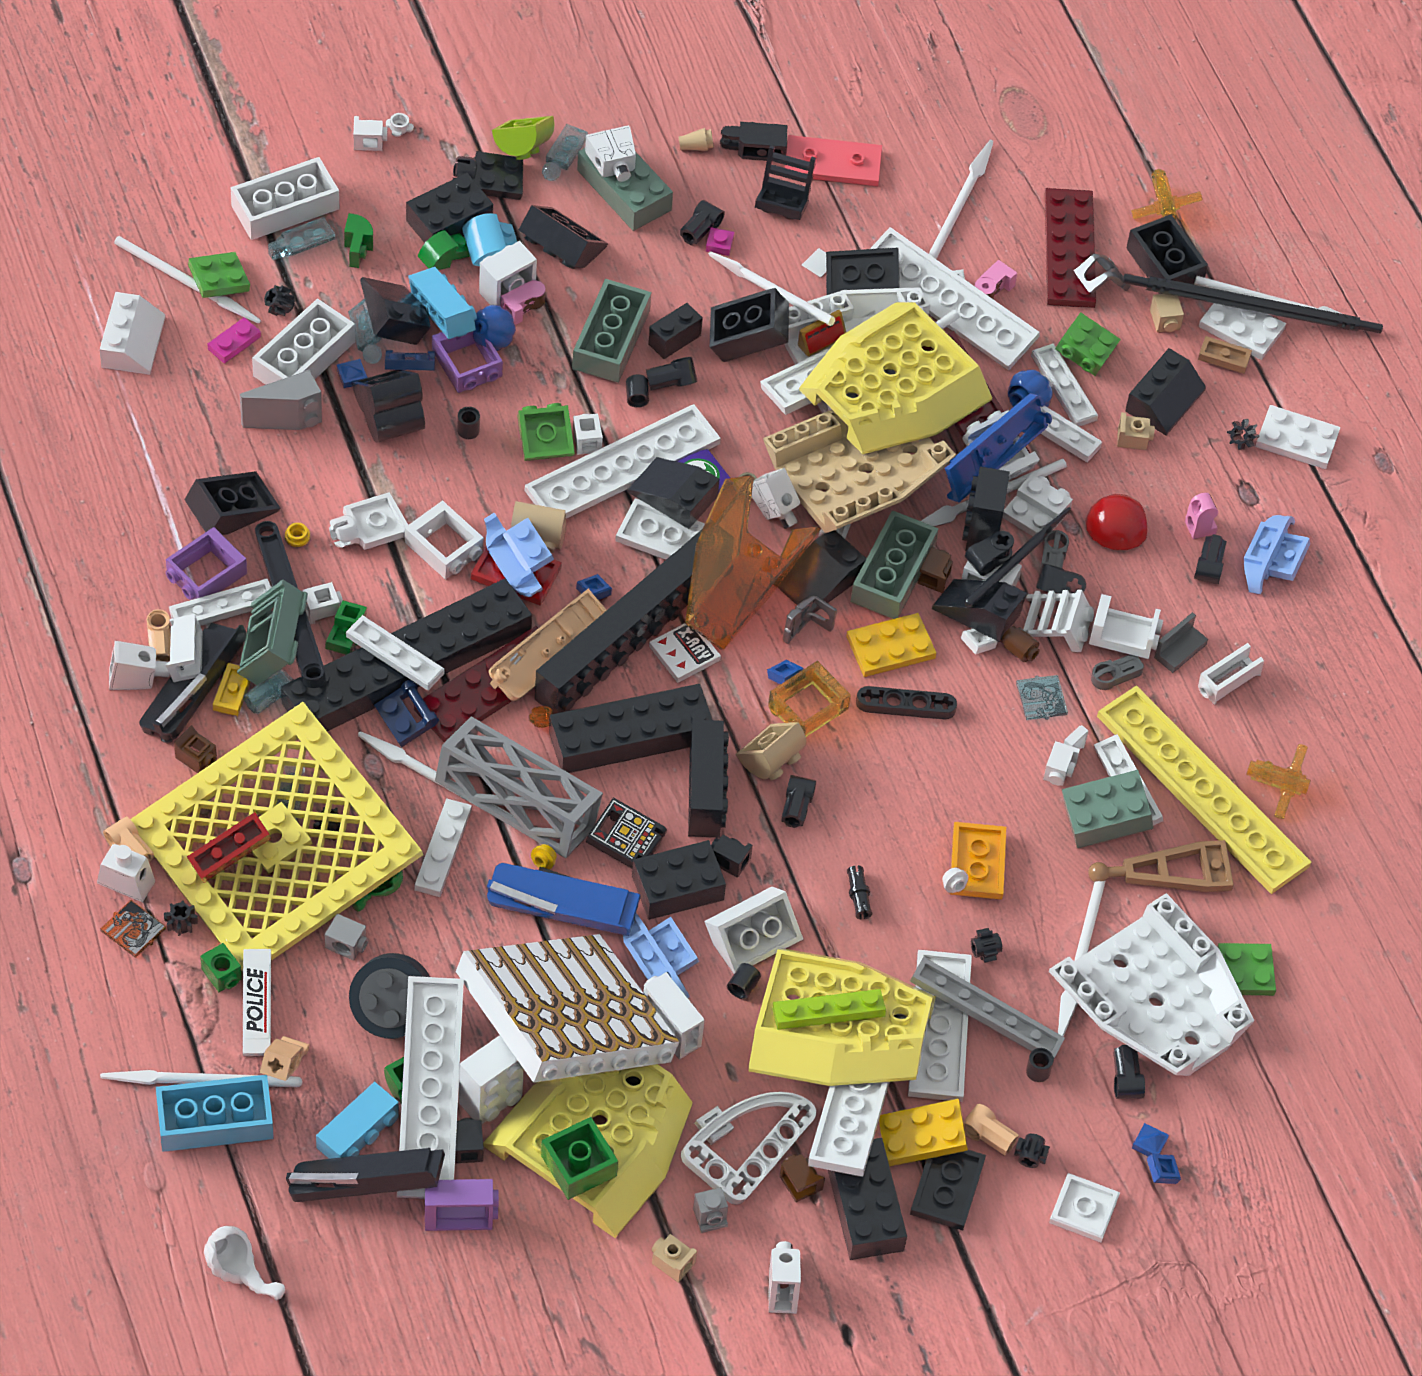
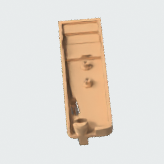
(517, 676)

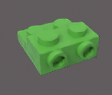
(1087, 344)
(545, 432)

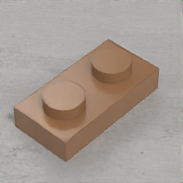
(1225, 354)

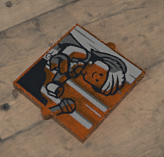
(133, 928)

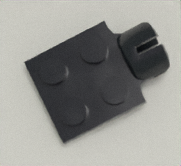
(493, 173)

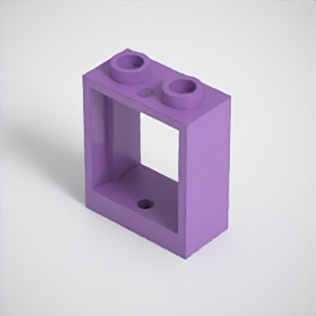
(474, 377)
(222, 549)
(461, 1205)

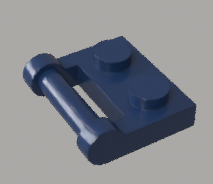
(409, 361)
(400, 719)

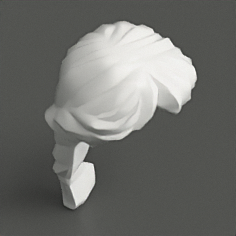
(232, 1260)

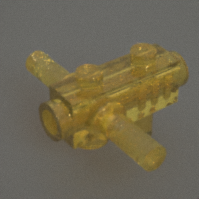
(1166, 202)
(1288, 780)

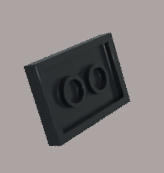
(862, 269)
(948, 1188)

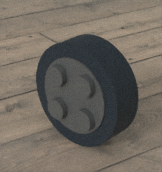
(381, 992)

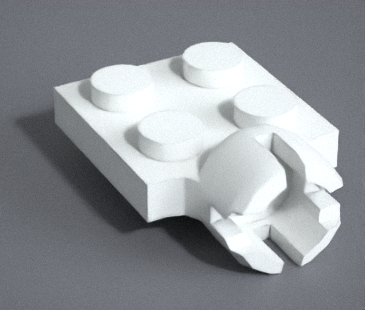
(369, 523)

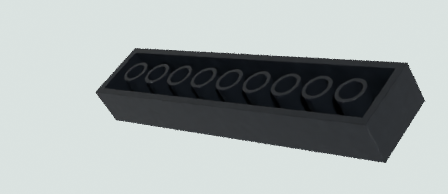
(617, 632)
(446, 637)

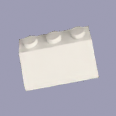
(131, 334)
(754, 928)

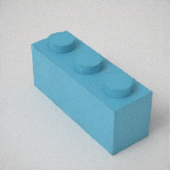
(358, 1123)

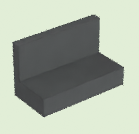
(1180, 644)

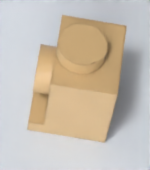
(1134, 432)
(675, 1264)

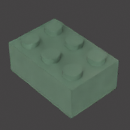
(1107, 808)

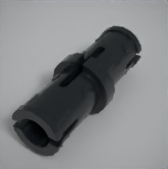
(859, 892)

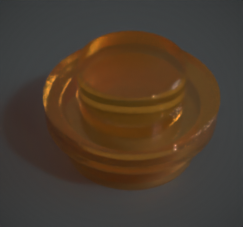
(540, 716)

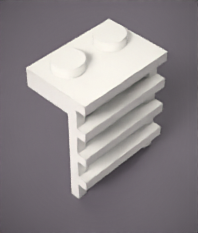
(1070, 620)

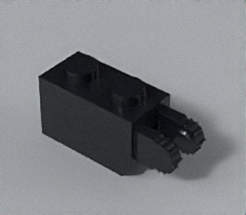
(754, 139)

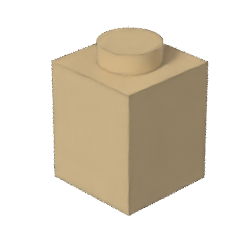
(1166, 312)

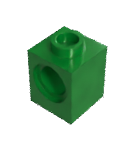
(221, 958)

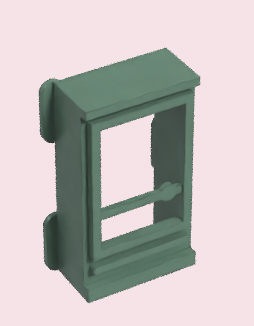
(271, 633)

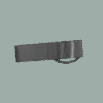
(1054, 555)
(1121, 670)

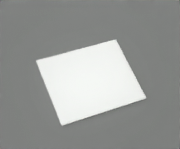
(816, 262)

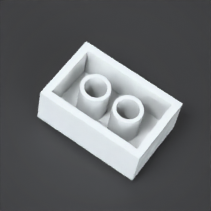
(490, 1081)

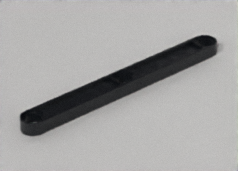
(278, 569)

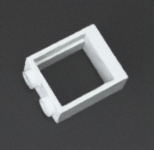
(429, 523)
(676, 1012)

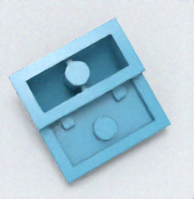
(487, 236)

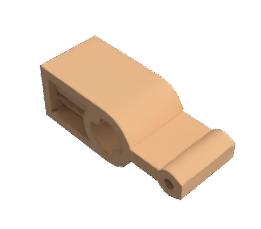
(283, 1057)

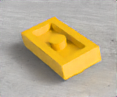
(231, 691)

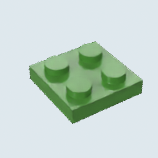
(219, 274)
(1250, 967)

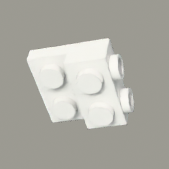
(1036, 505)

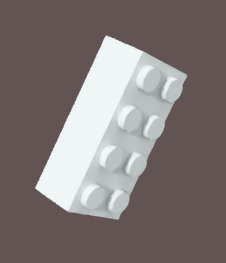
(285, 198)
(305, 344)

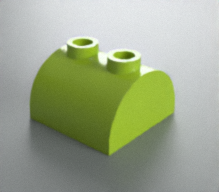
(524, 135)

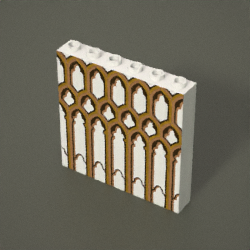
(566, 1007)

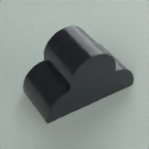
(391, 403)

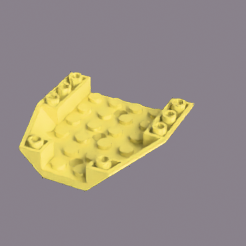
(913, 404)
(840, 1051)
(640, 1130)

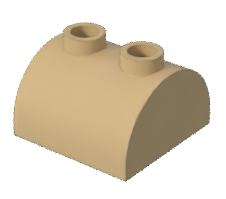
(547, 521)
(772, 749)

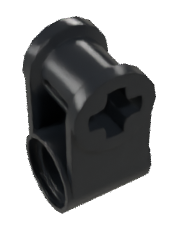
(990, 552)
(1056, 579)

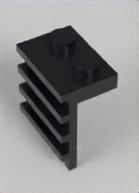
(783, 196)

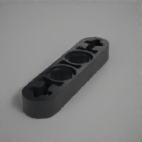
(906, 698)

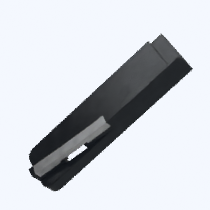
(218, 649)
(366, 1174)

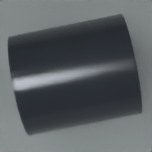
(637, 390)
(468, 423)
(743, 981)
(1037, 1073)

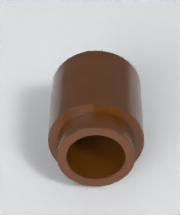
(1020, 644)

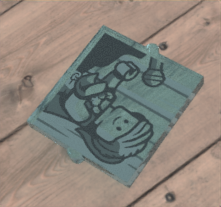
(1042, 697)

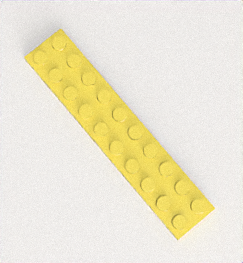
(1204, 789)

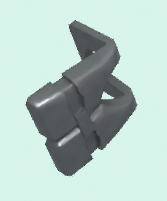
(1112, 273)
(799, 617)

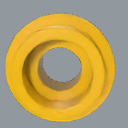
(300, 530)
(544, 856)

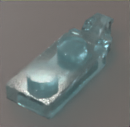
(301, 239)

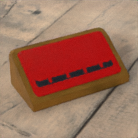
(821, 335)

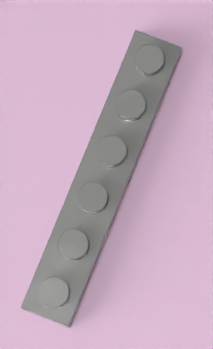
(985, 1007)

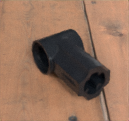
(703, 218)
(678, 373)
(1210, 563)
(798, 795)
(1127, 1080)

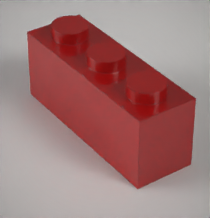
(229, 847)

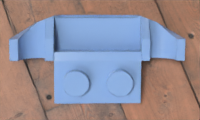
(1274, 552)
(517, 553)
(660, 950)

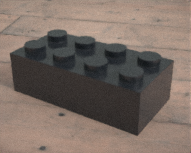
(708, 778)
(869, 1208)

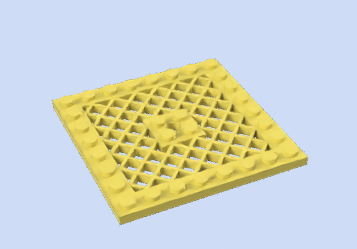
(237, 765)

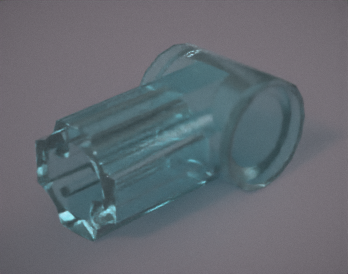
(267, 692)

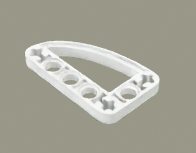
(730, 1176)

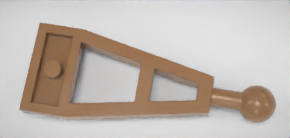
(1213, 862)

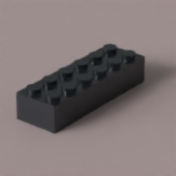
(627, 728)

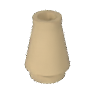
(698, 140)

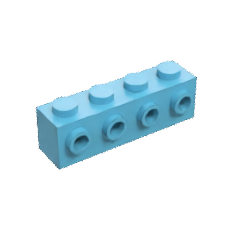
(443, 302)

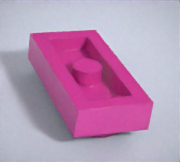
(234, 340)

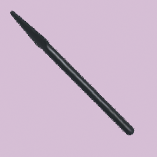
(1016, 558)

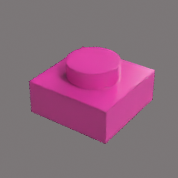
(720, 241)

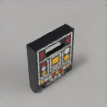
(630, 836)

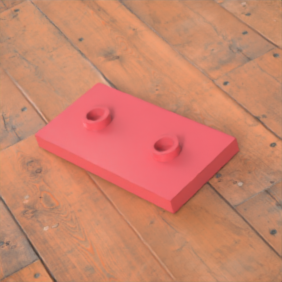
(837, 159)

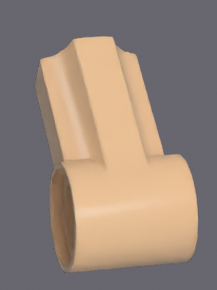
(159, 636)
(126, 833)
(983, 1125)

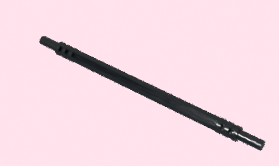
(1252, 303)

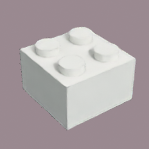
(506, 272)

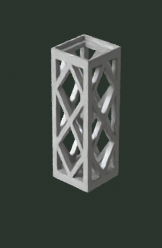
(462, 757)

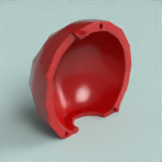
(1117, 522)

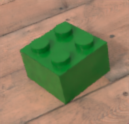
(579, 1158)

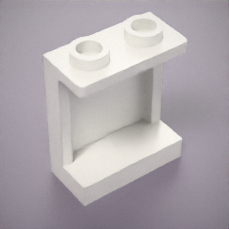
(1016, 465)
(1124, 630)

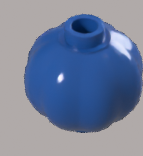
(496, 327)
(1029, 382)

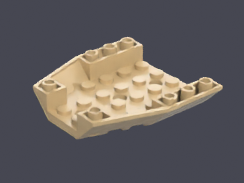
(823, 458)

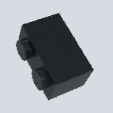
(675, 330)

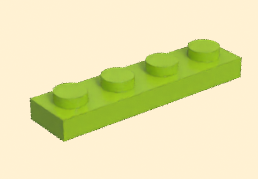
(829, 1009)

